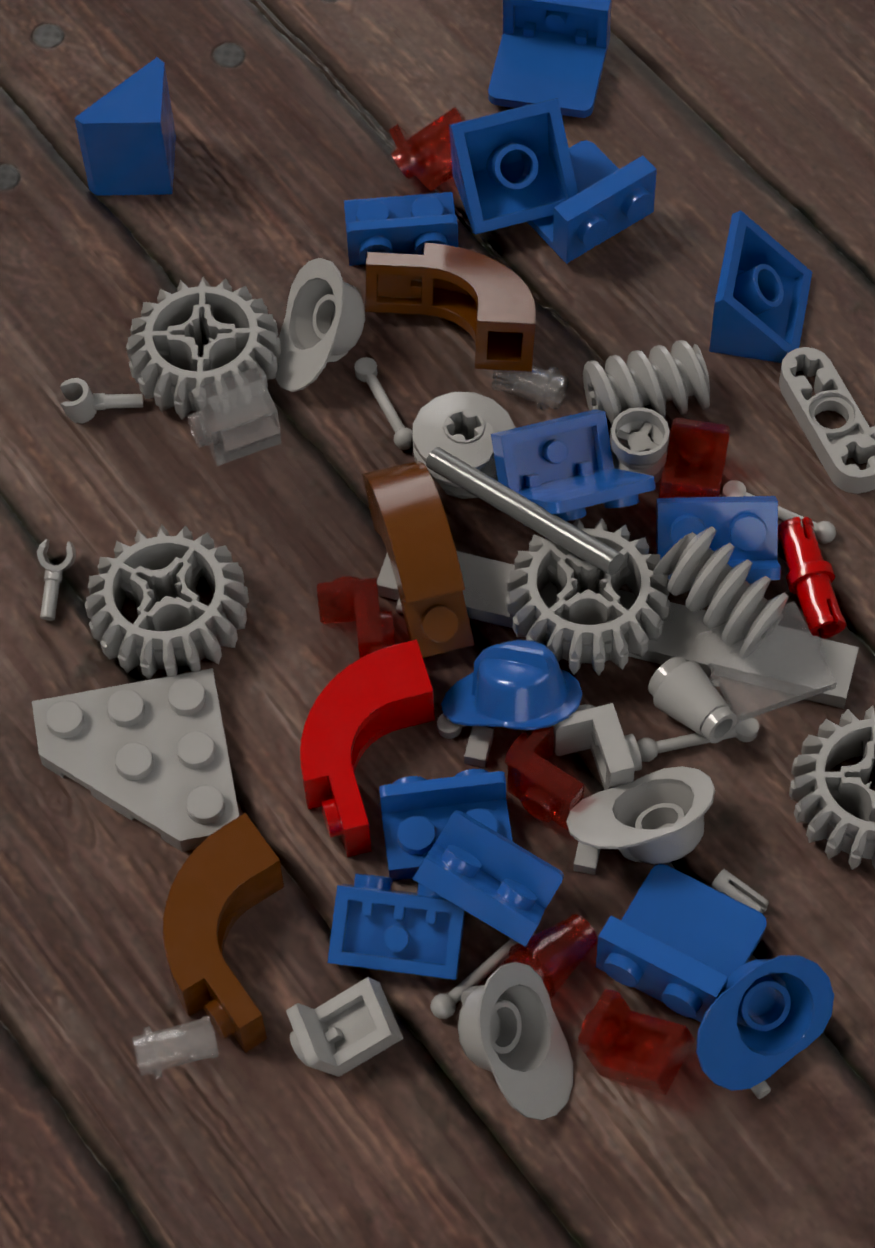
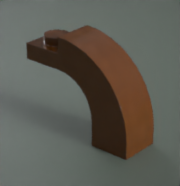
(464, 289)
(422, 556)
(207, 897)

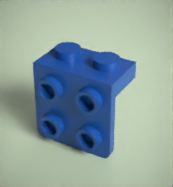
(551, 53)
(605, 202)
(566, 465)
(679, 941)

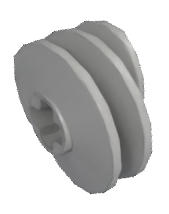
(463, 428)

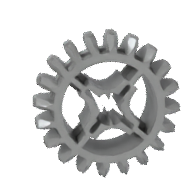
(173, 334)
(587, 617)
(172, 622)
(828, 796)

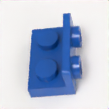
(399, 224)
(743, 521)
(419, 808)
(489, 877)
(395, 929)

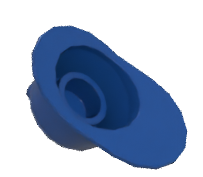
(514, 688)
(763, 1020)

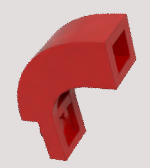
(353, 711)

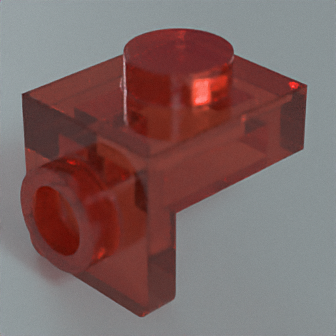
(427, 151)
(695, 459)
(357, 600)
(540, 785)
(633, 1045)

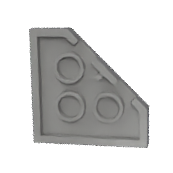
(146, 752)

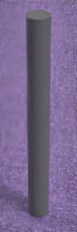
(525, 511)

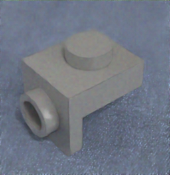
(600, 730)
(344, 1029)

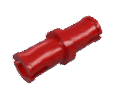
(810, 577)

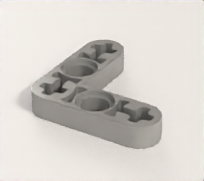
(831, 445)

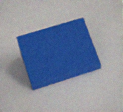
(130, 136)
(512, 165)
(758, 295)

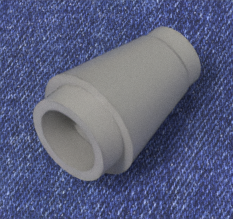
(690, 697)

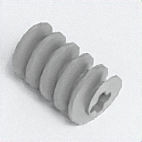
(648, 380)
(722, 589)

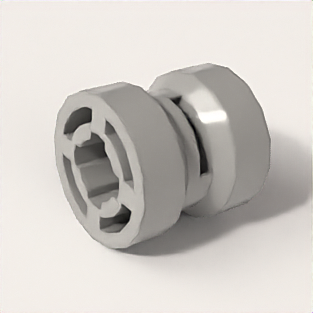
(640, 441)

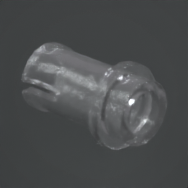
(540, 385)
(174, 1046)

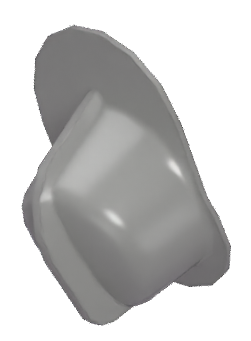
(319, 324)
(648, 818)
(518, 1038)

